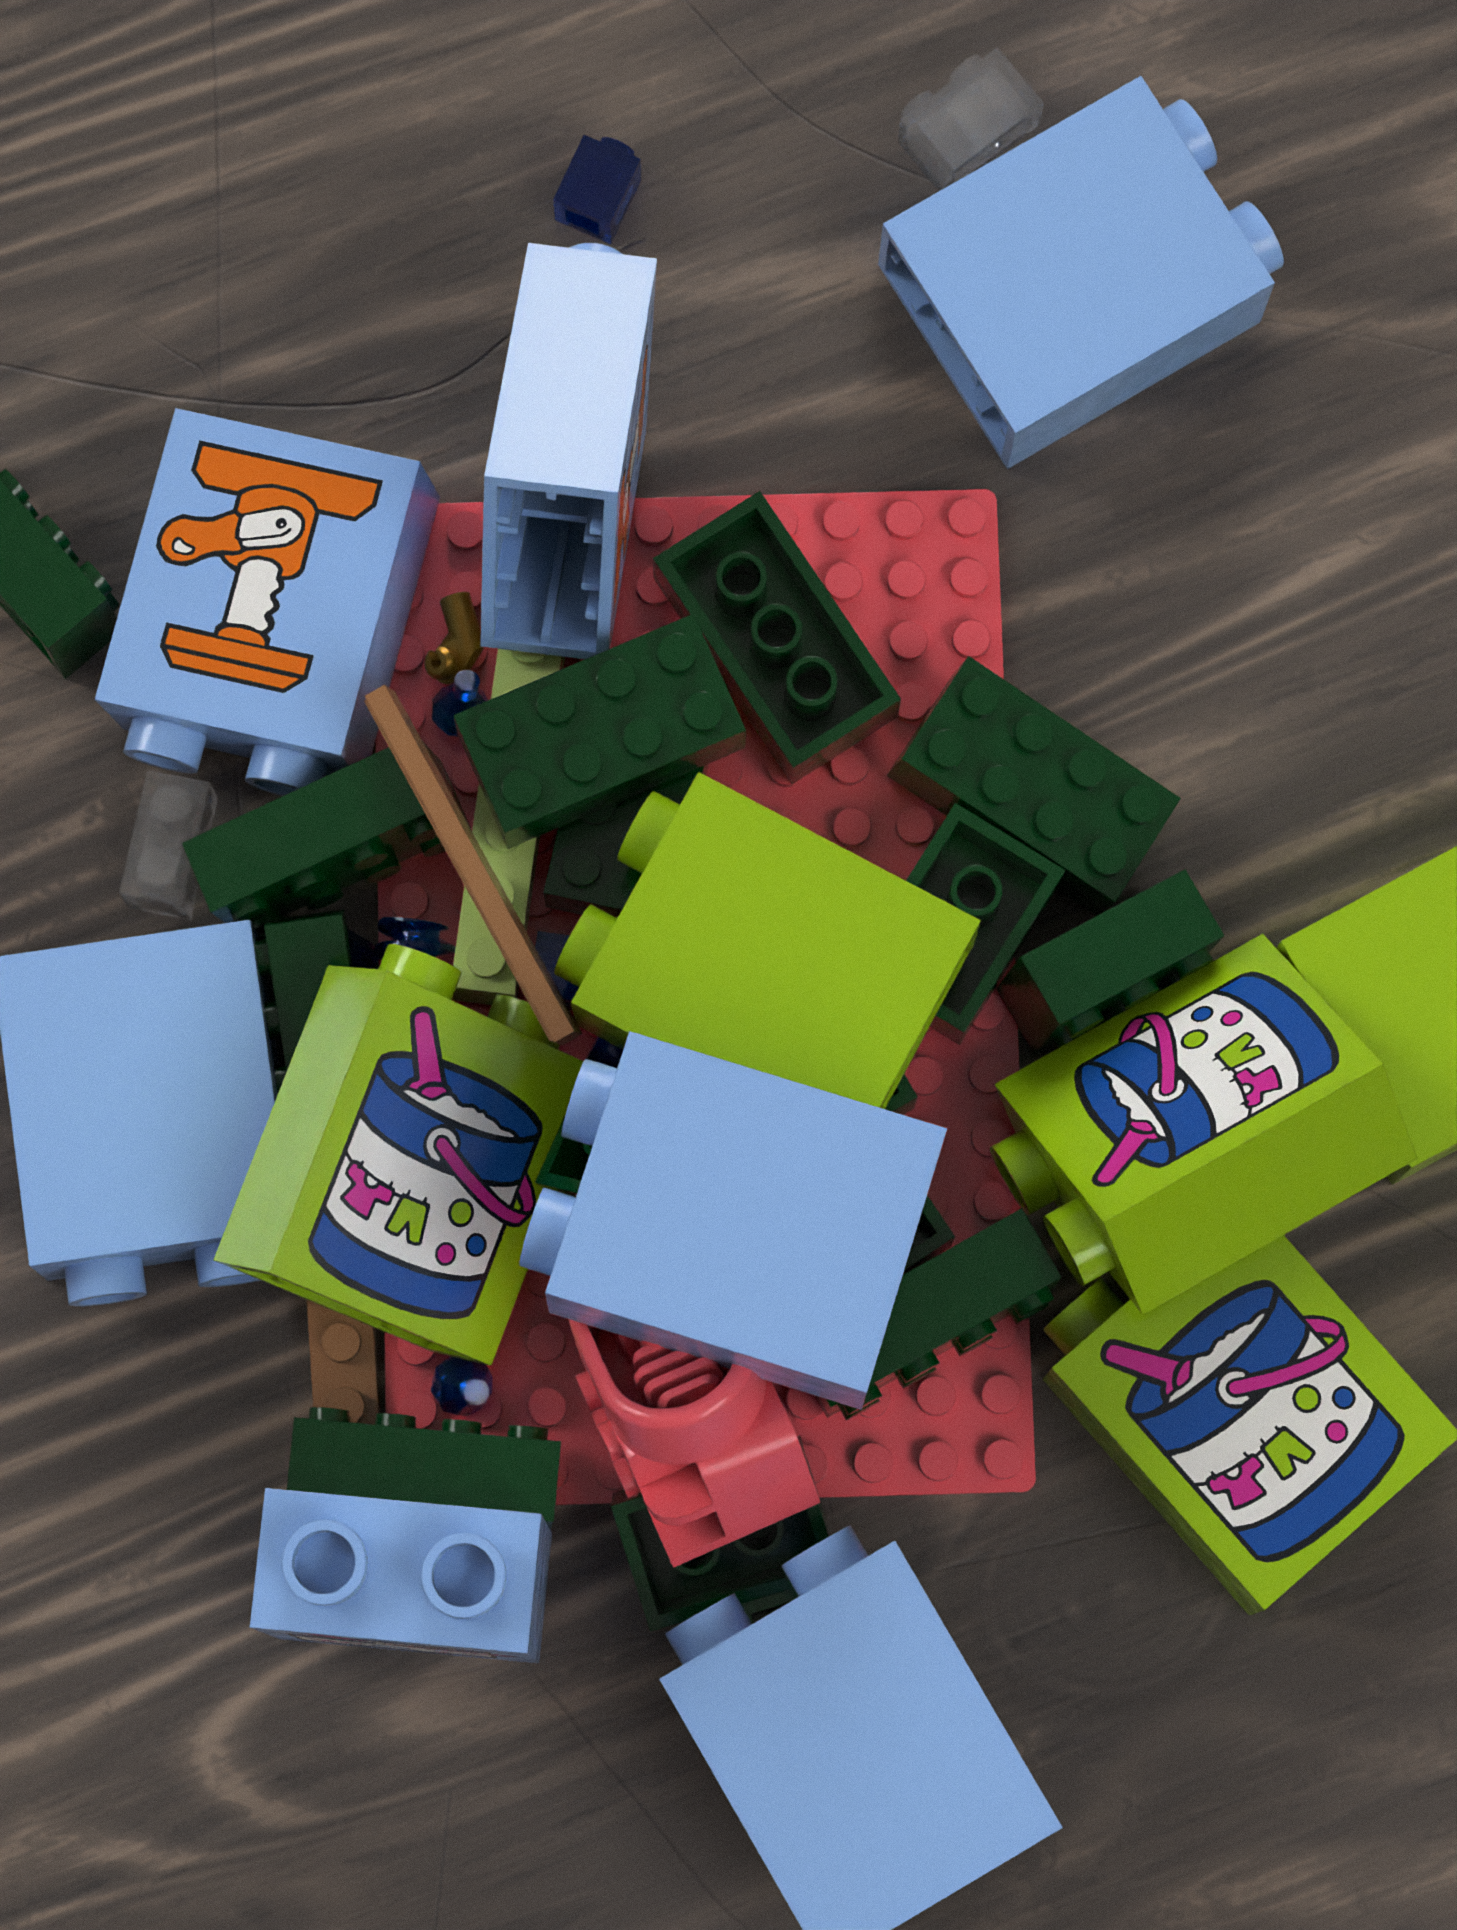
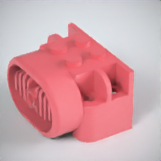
(693, 1440)

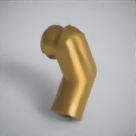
(462, 643)

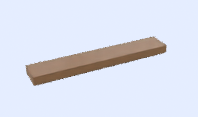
(472, 865)

